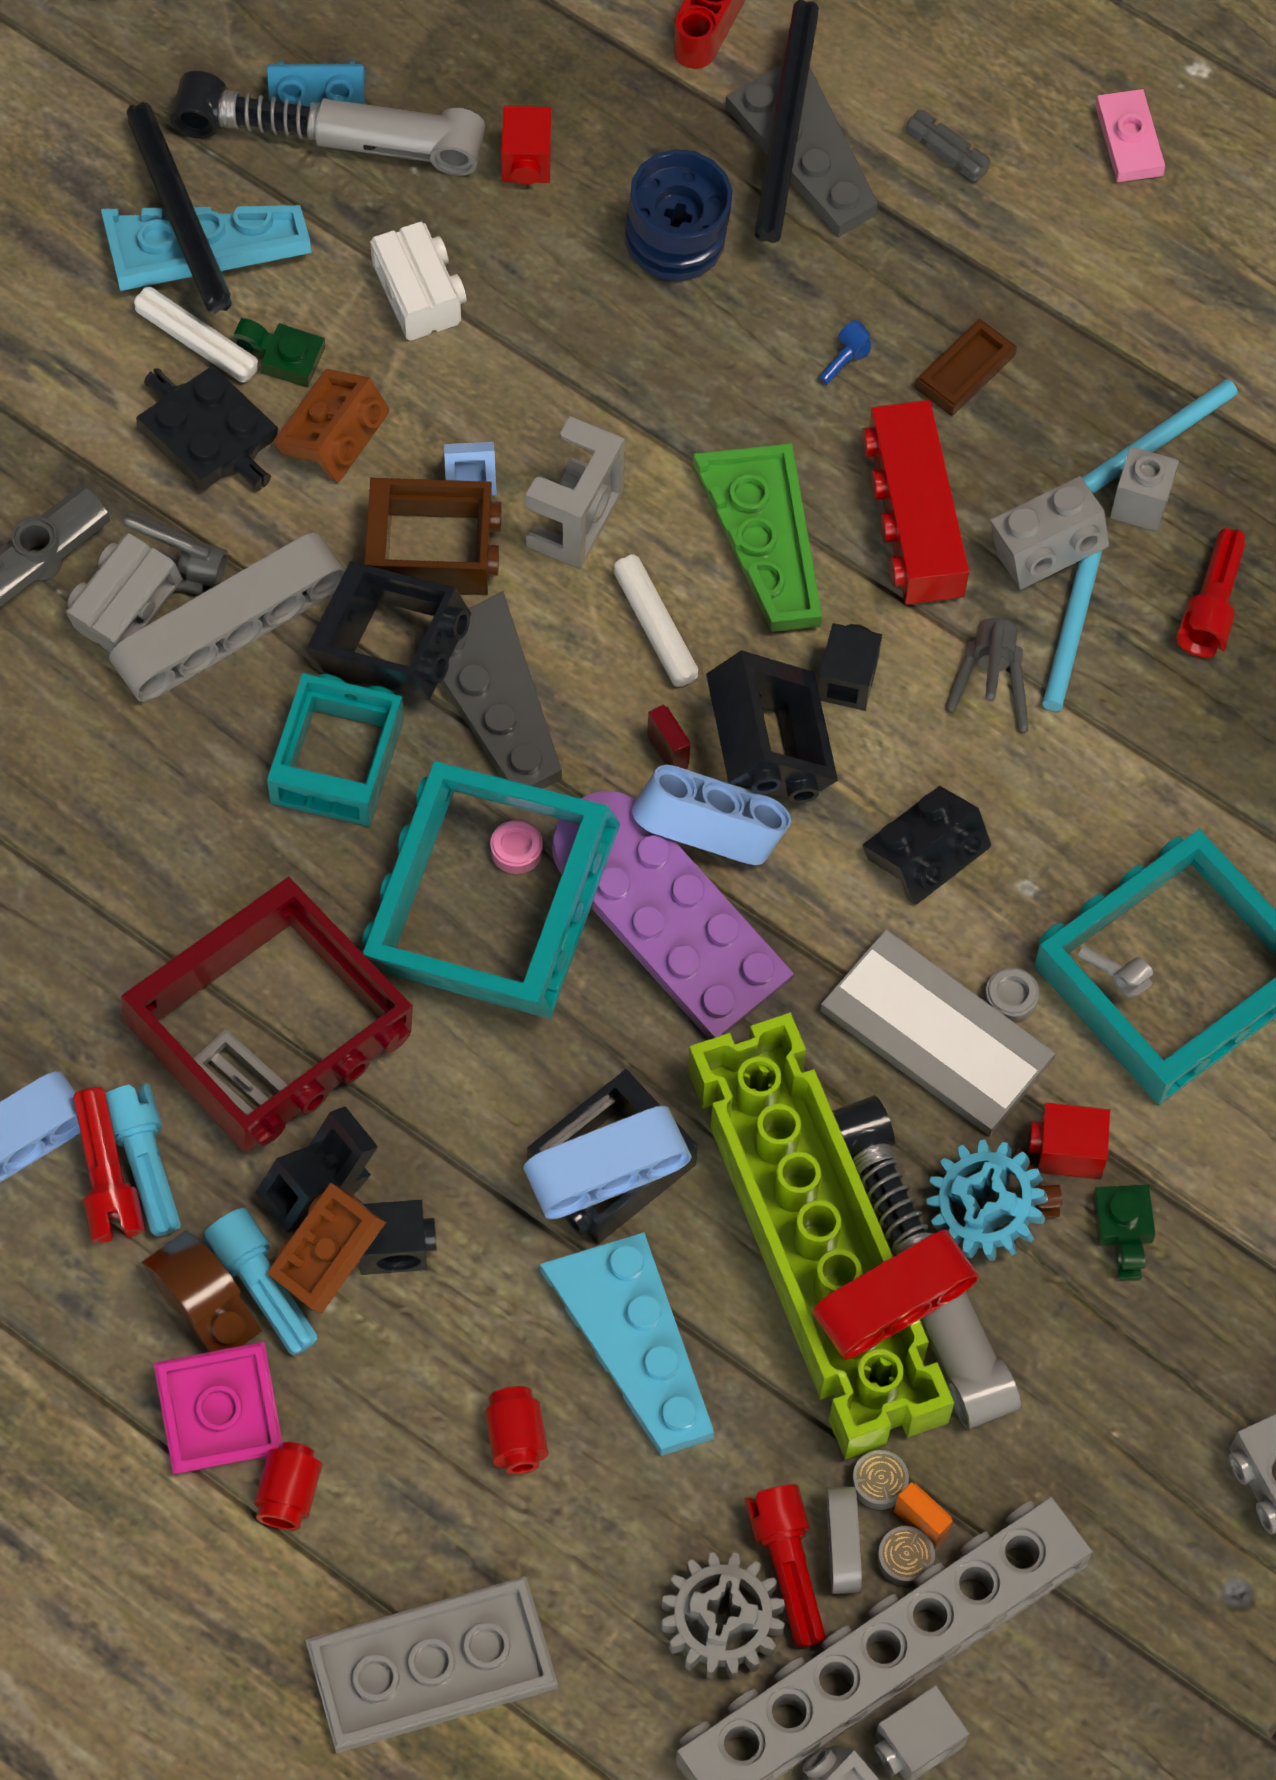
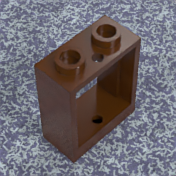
(435, 499)

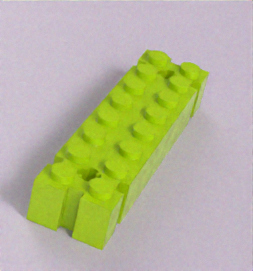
(812, 1226)

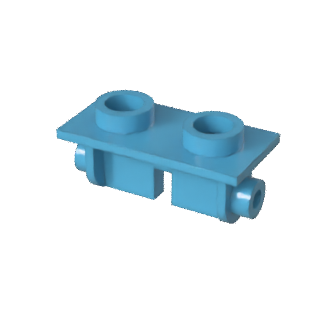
(316, 81)

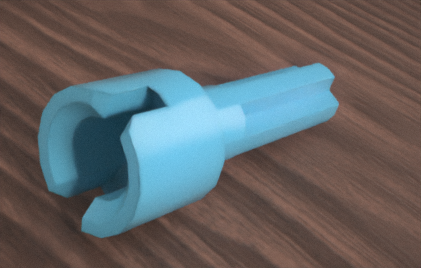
(135, 1128)
(243, 1253)

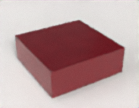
(668, 737)

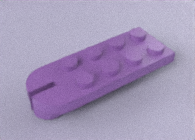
(678, 923)

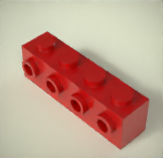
(916, 501)

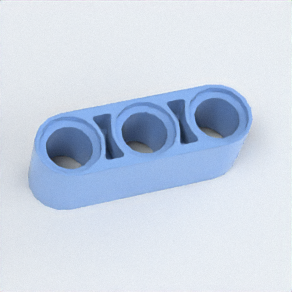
(711, 815)
(36, 1122)
(607, 1162)

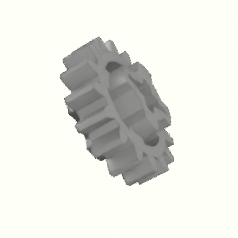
(701, 1612)

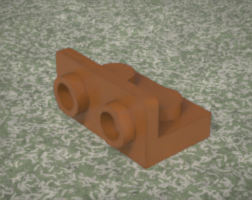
(334, 422)
(325, 1247)

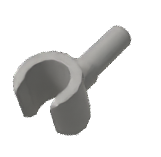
(1129, 980)

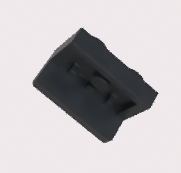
(929, 842)

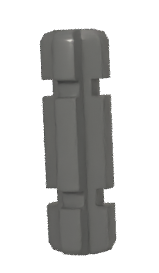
(948, 145)

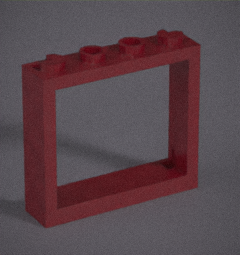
(221, 950)

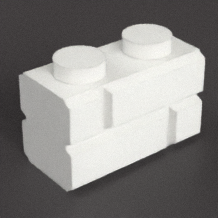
(417, 281)

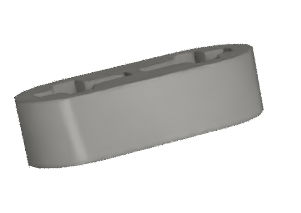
(843, 1540)

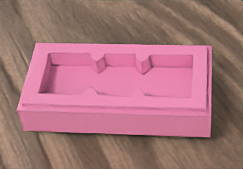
(1130, 135)

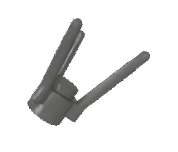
(199, 561)
(994, 651)

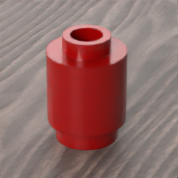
(516, 1430)
(287, 1486)

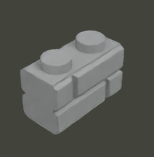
(123, 592)

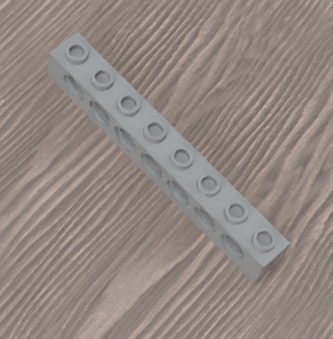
(1057, 1556)

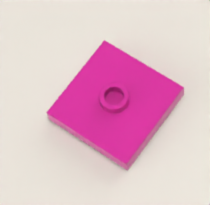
(218, 1407)

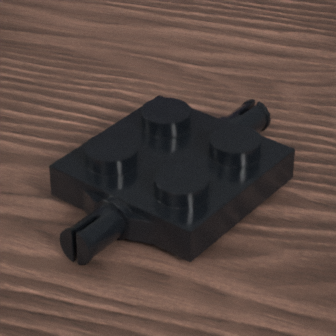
(207, 428)

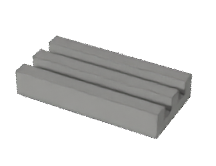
(249, 1060)

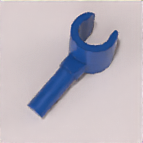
(857, 346)

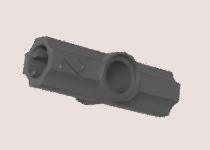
(57, 530)

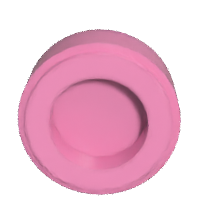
(516, 846)

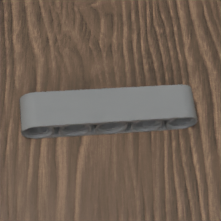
(227, 617)

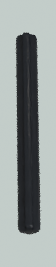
(786, 122)
(179, 208)

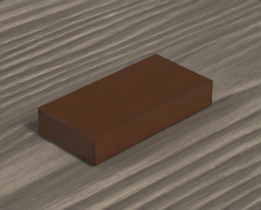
(965, 367)

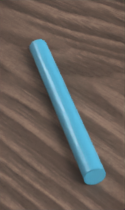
(1163, 433)
(1071, 632)

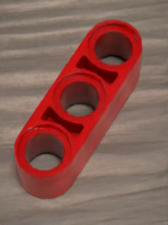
(702, 30)
(895, 1294)

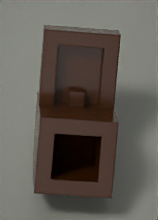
(202, 1292)

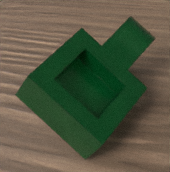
(286, 354)
(1127, 1222)

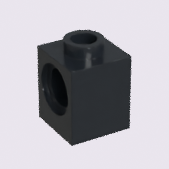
(849, 665)
(401, 1241)

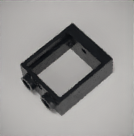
(351, 611)
(737, 696)
(628, 1098)

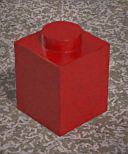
(526, 144)
(1071, 1140)

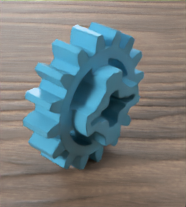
(1008, 1208)

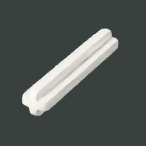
(196, 334)
(656, 620)

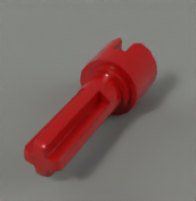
(1209, 615)
(109, 1194)
(780, 1525)

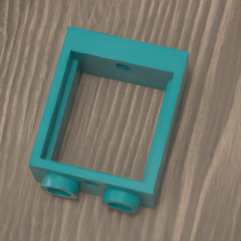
(325, 793)

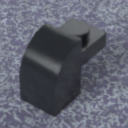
(333, 1156)

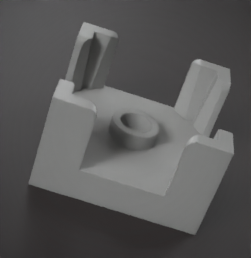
(583, 496)

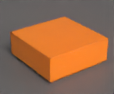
(922, 1512)

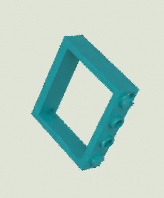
(566, 915)
(1159, 1076)

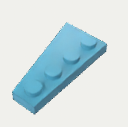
(149, 253)
(628, 1321)

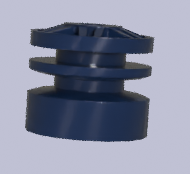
(678, 215)

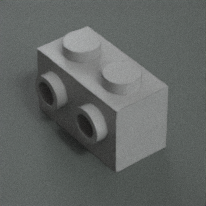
(1050, 532)

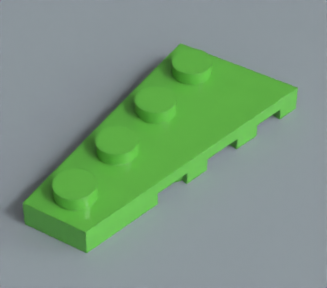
(765, 523)

